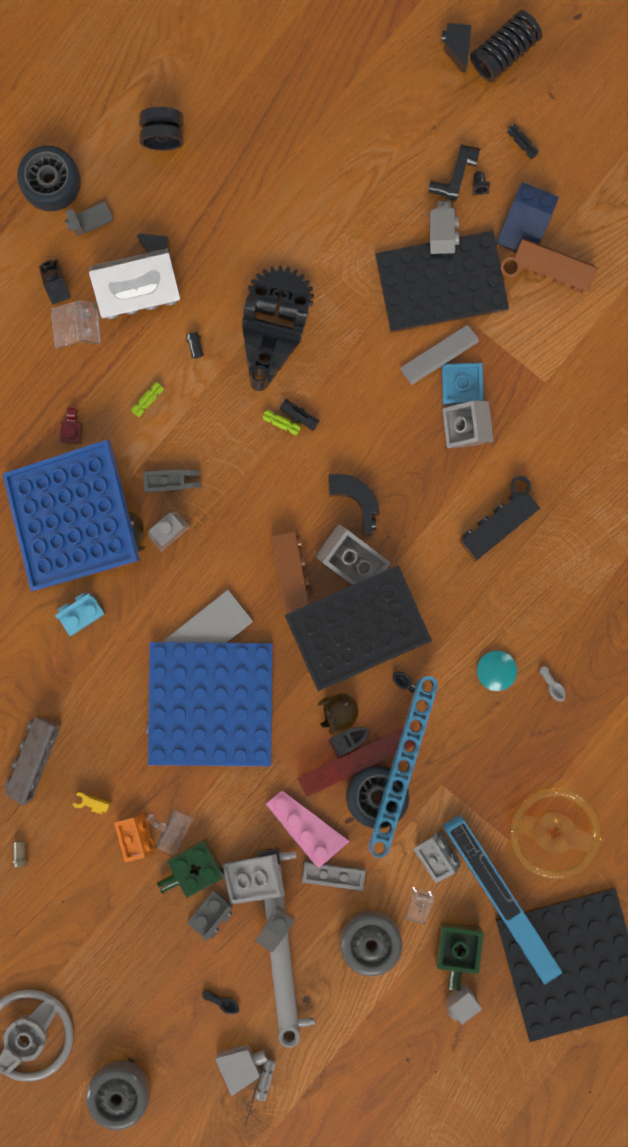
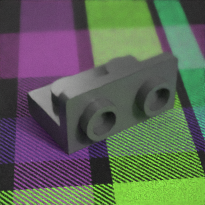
(210, 915)

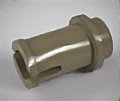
(19, 854)

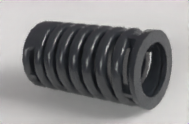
(499, 52)

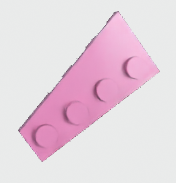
(309, 832)

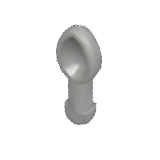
(555, 689)

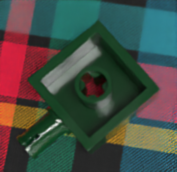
(185, 877)
(465, 960)

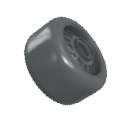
(370, 926)
(122, 1079)

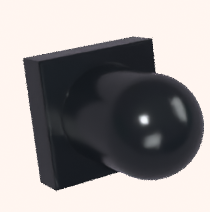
(480, 185)

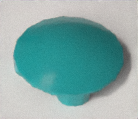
(496, 670)

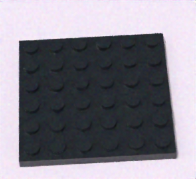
(591, 950)

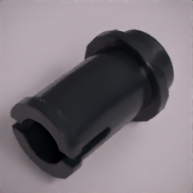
(194, 344)

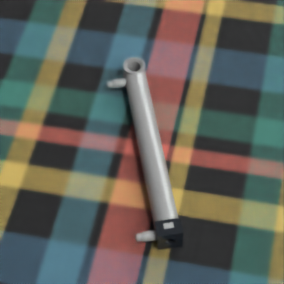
(282, 969)

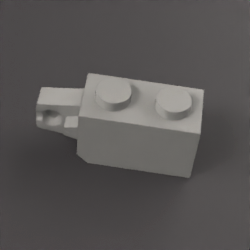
(442, 229)

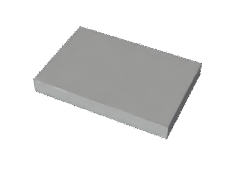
(253, 879)

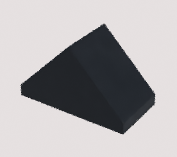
(153, 242)

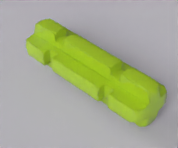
(147, 399)
(281, 422)

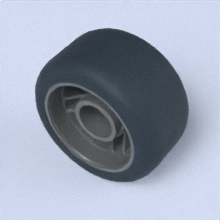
(48, 163)
(360, 792)

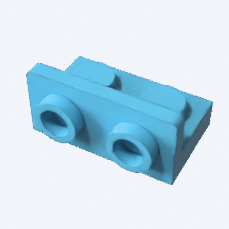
(80, 613)

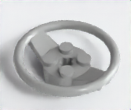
(35, 1028)

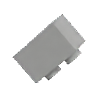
(462, 1004)

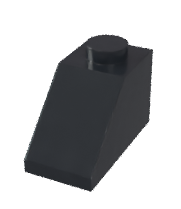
(457, 44)

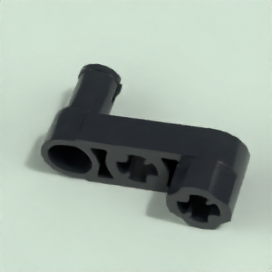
(466, 156)

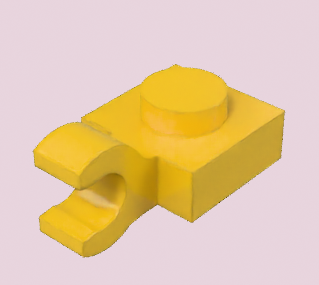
(97, 805)

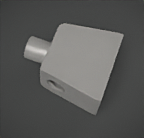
(168, 530)
(240, 1066)

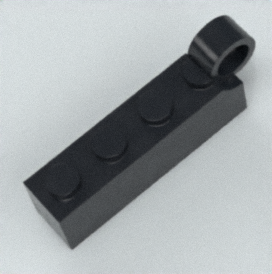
(502, 523)

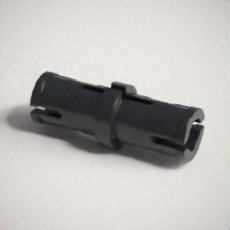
(299, 414)

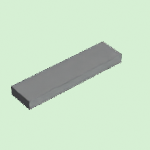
(439, 354)

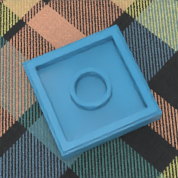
(462, 383)

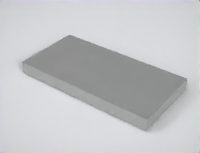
(215, 623)

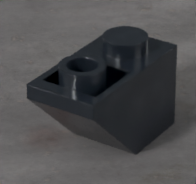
(54, 281)

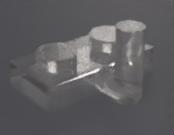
(172, 831)

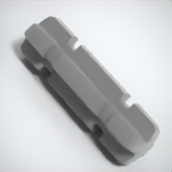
(265, 1080)

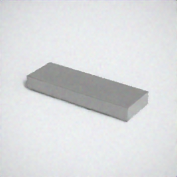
(334, 876)

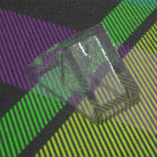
(420, 905)

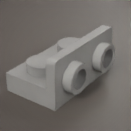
(437, 857)

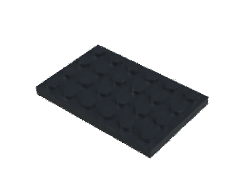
(441, 287)
(358, 628)

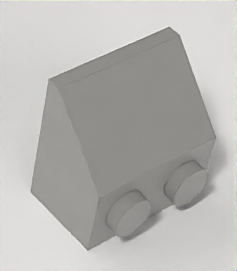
(468, 424)

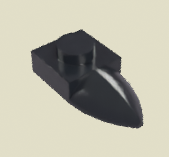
(348, 740)

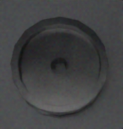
(161, 128)

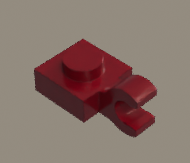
(71, 430)

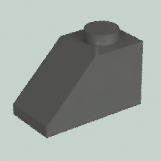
(275, 928)

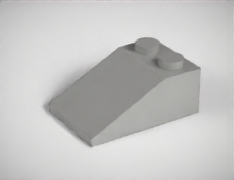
(351, 556)

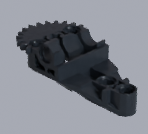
(271, 340)

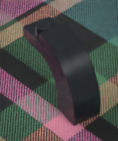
(357, 490)

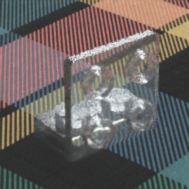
(75, 323)

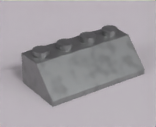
(32, 760)

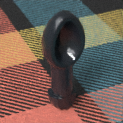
(403, 681)
(226, 1004)

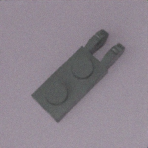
(169, 480)

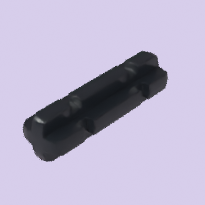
(522, 141)

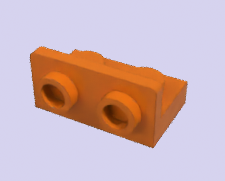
(135, 838)

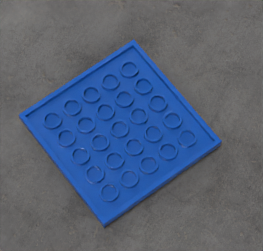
(71, 516)
(210, 704)

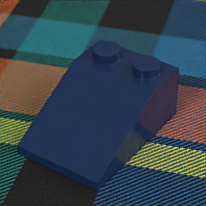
(527, 216)

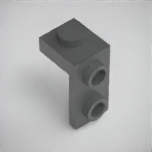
(88, 219)

